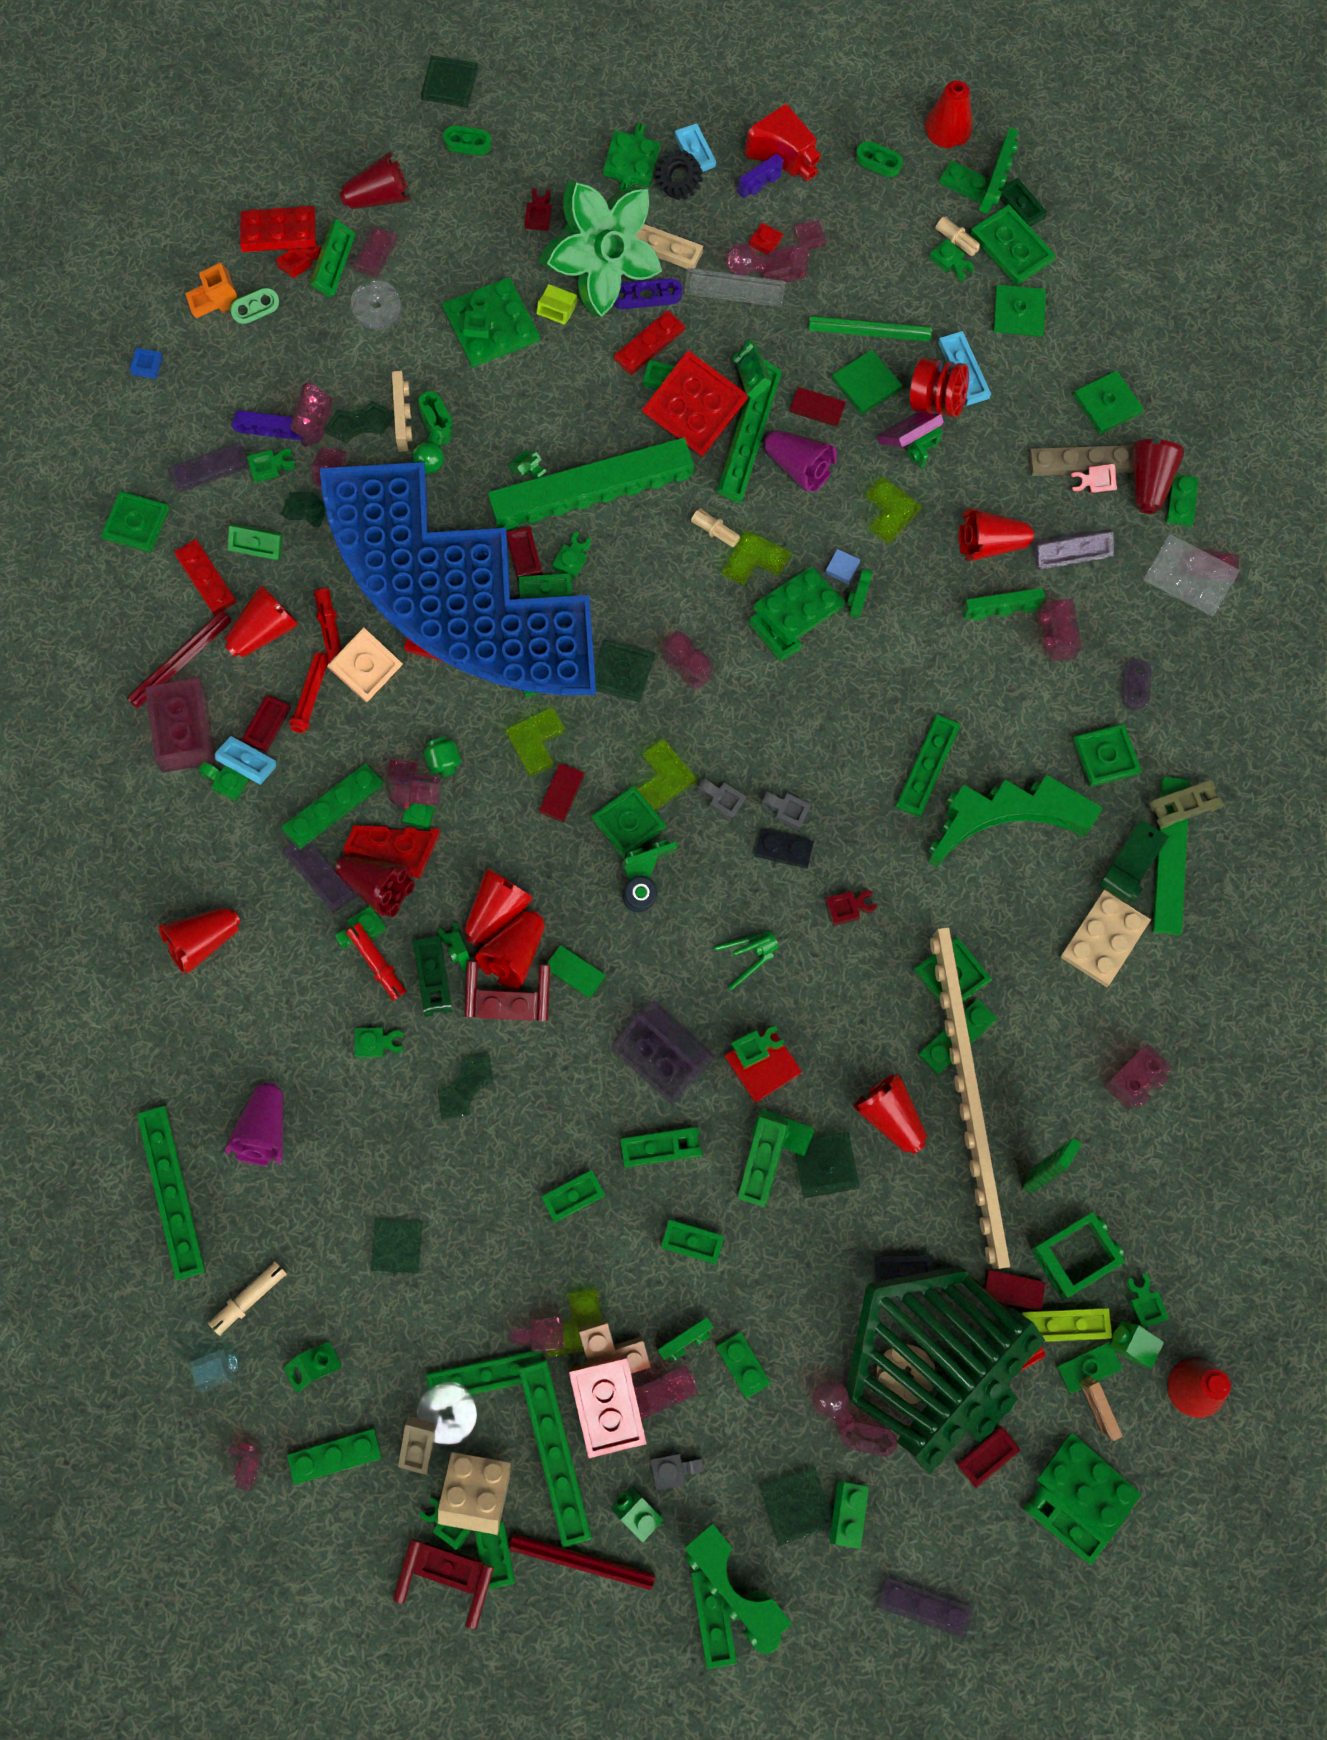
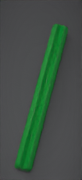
(870, 328)

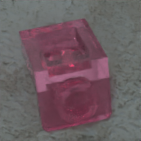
(326, 459)
(247, 1471)

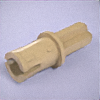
(958, 236)
(715, 527)

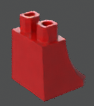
(789, 137)

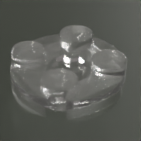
(378, 318)
(462, 1406)

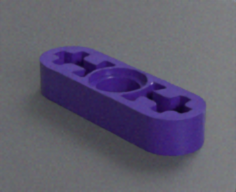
(653, 286)
(264, 425)

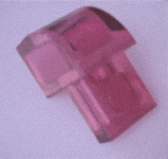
(408, 787)
(665, 1392)

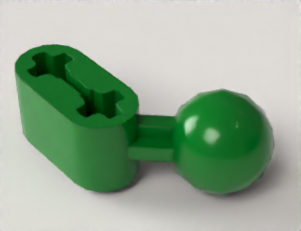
(439, 429)

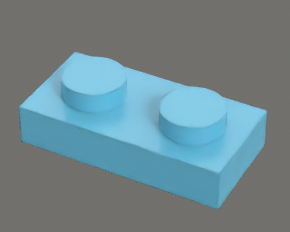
(693, 141)
(245, 760)

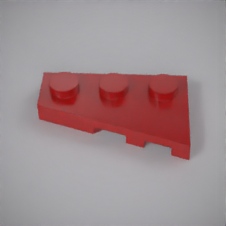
(398, 846)

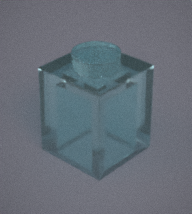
(214, 1370)

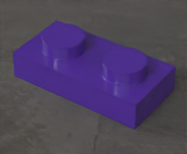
(754, 180)

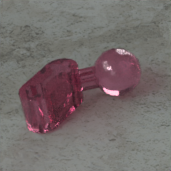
(781, 264)
(831, 1401)

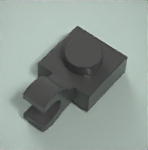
(724, 800)
(790, 810)
(670, 1471)

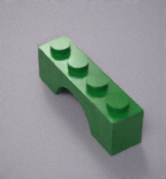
(761, 1617)

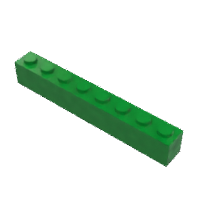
(591, 484)

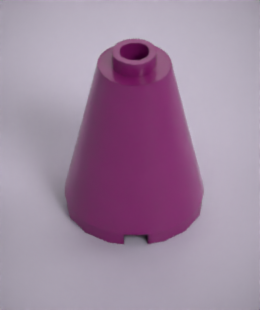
(801, 458)
(259, 1128)

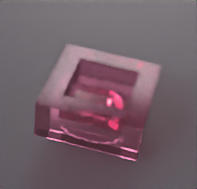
(810, 235)

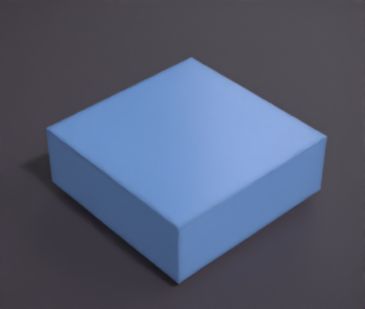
(842, 566)

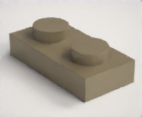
(417, 1445)

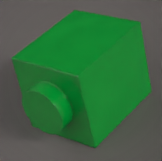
(1136, 1344)

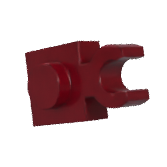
(539, 212)
(846, 908)

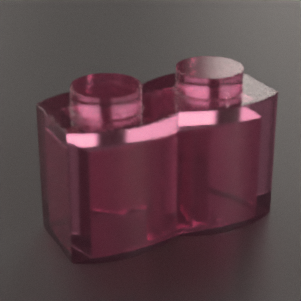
(684, 658)

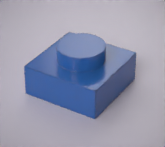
(146, 363)

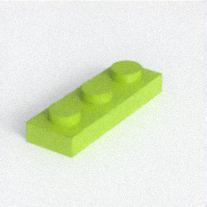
(1072, 1324)

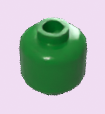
(442, 756)

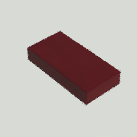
(817, 406)
(523, 552)
(266, 723)
(561, 793)
(1015, 1290)
(988, 1457)

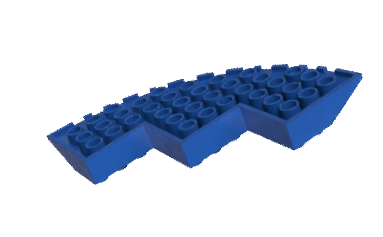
(453, 585)

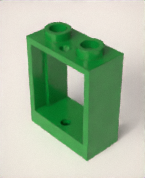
(1054, 1270)

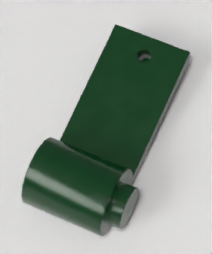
(1133, 862)

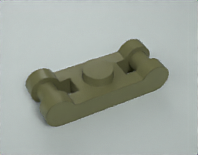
(1186, 803)

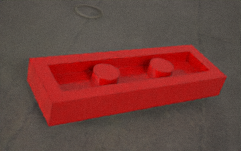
(649, 342)
(205, 577)

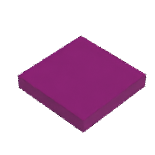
(910, 429)

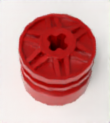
(939, 387)

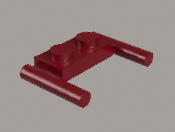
(507, 1003)
(448, 1569)

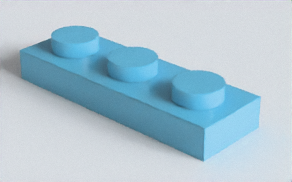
(956, 349)

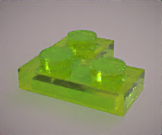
(896, 507)
(754, 552)
(529, 737)
(671, 779)
(584, 1311)

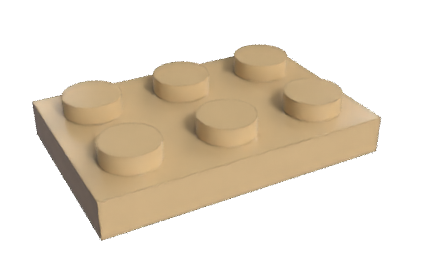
(1105, 938)

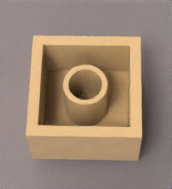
(474, 1493)

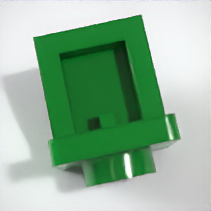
(917, 448)
(636, 1514)

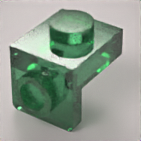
(304, 507)

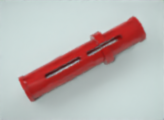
(327, 619)
(376, 962)

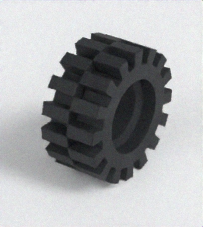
(670, 165)

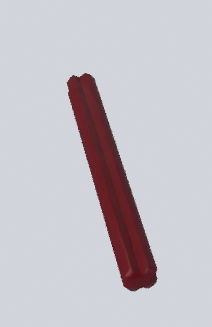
(180, 657)
(582, 1562)

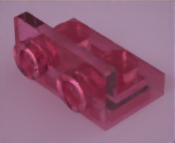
(311, 414)

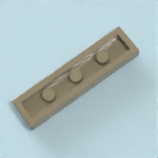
(1077, 459)

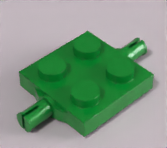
(631, 158)

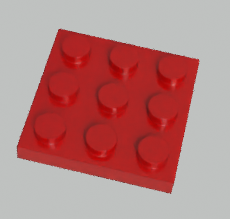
(695, 403)

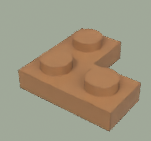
(600, 1347)

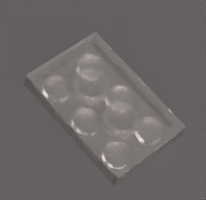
(1191, 575)

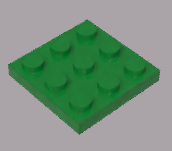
(509, 327)

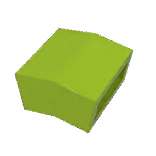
(557, 304)

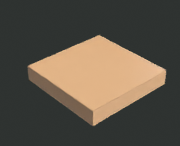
(364, 665)

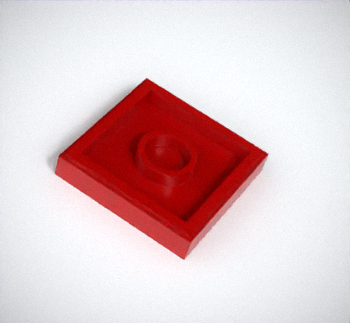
(768, 1074)

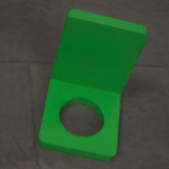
(312, 1365)

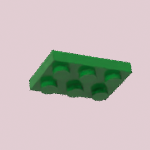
(1012, 245)
(799, 605)
(1089, 1486)

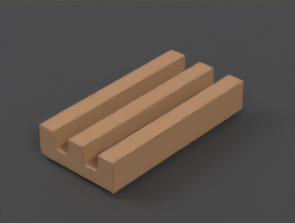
(1100, 1408)

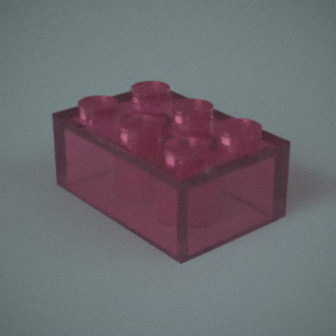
(180, 725)

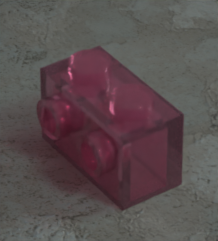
(1060, 629)
(1138, 1077)

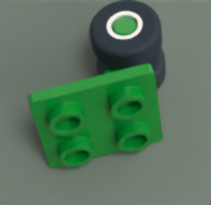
(641, 890)

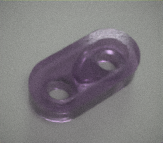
(1137, 683)

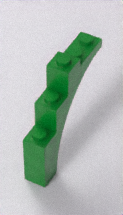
(1045, 803)

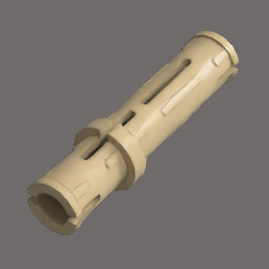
(247, 1298)

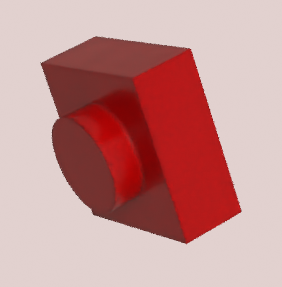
(765, 239)

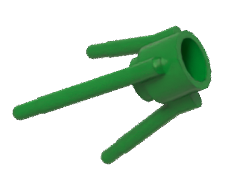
(760, 943)

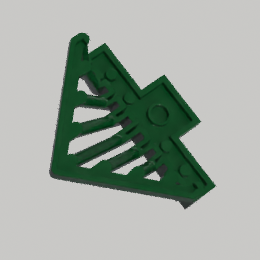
(977, 1390)

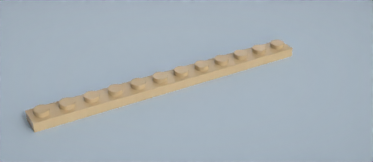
(970, 1109)

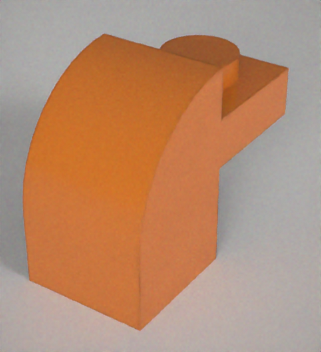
(214, 293)

